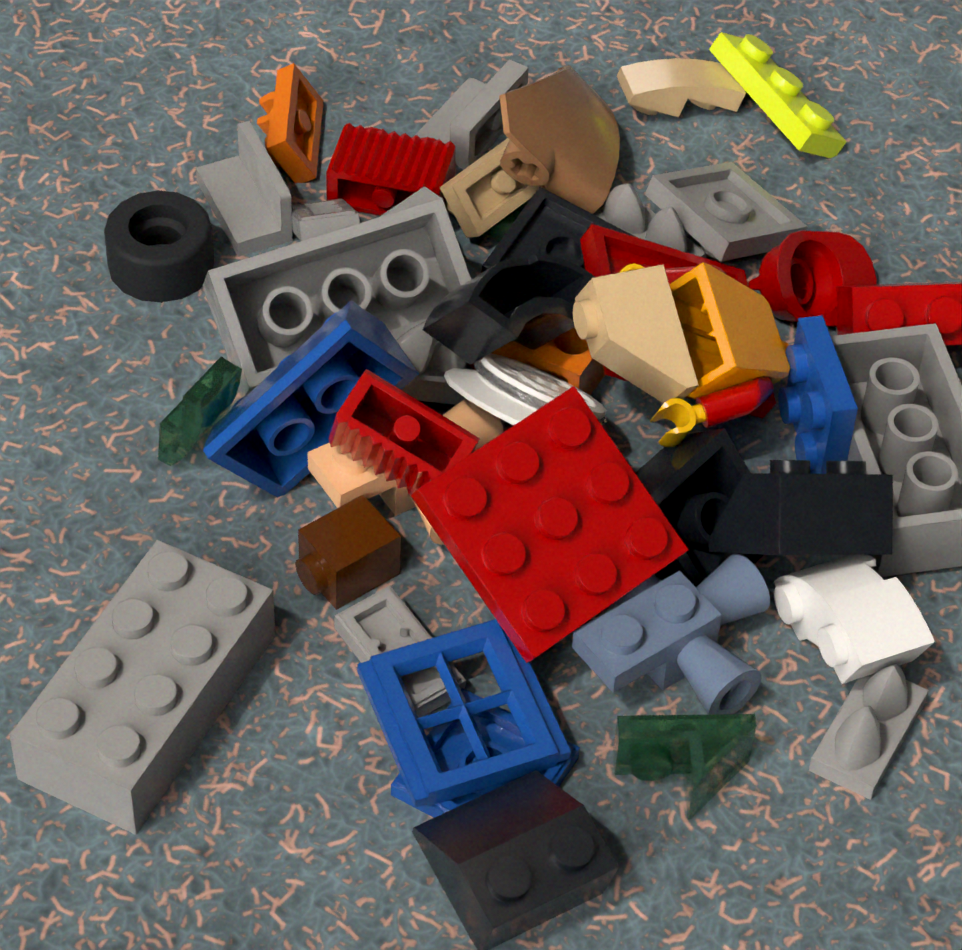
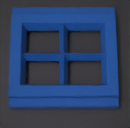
(406, 731)

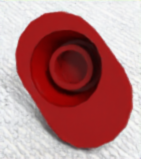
(804, 272)

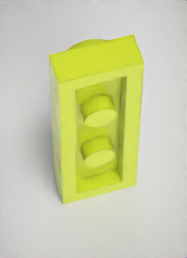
(778, 94)

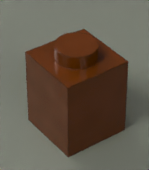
(348, 552)

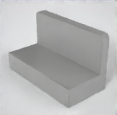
(474, 115)
(248, 196)

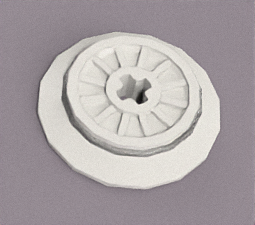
(512, 388)

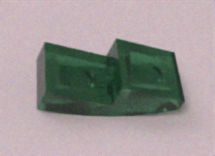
(198, 411)

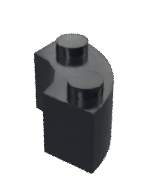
(509, 302)

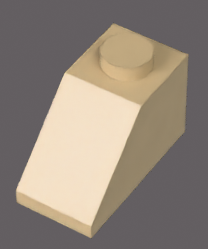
(636, 331)

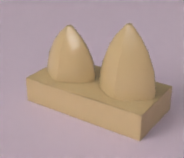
(484, 193)

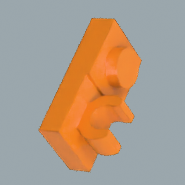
(293, 124)

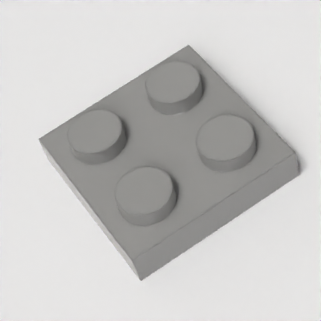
(724, 210)

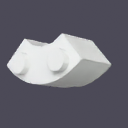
(853, 616)

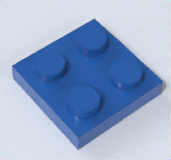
(817, 397)

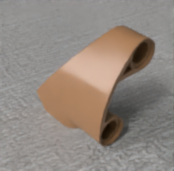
(561, 138)

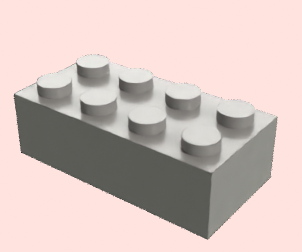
(281, 297)
(910, 430)
(144, 686)

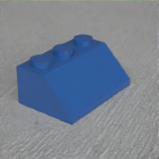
(295, 406)

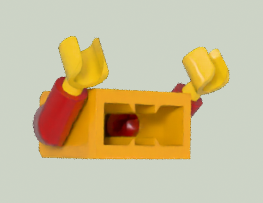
(730, 347)

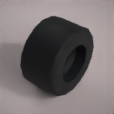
(161, 271)

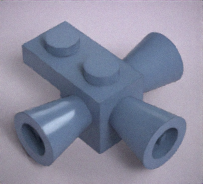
(674, 632)

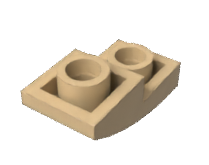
(668, 83)

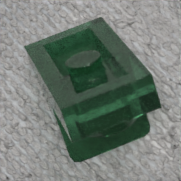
(700, 747)

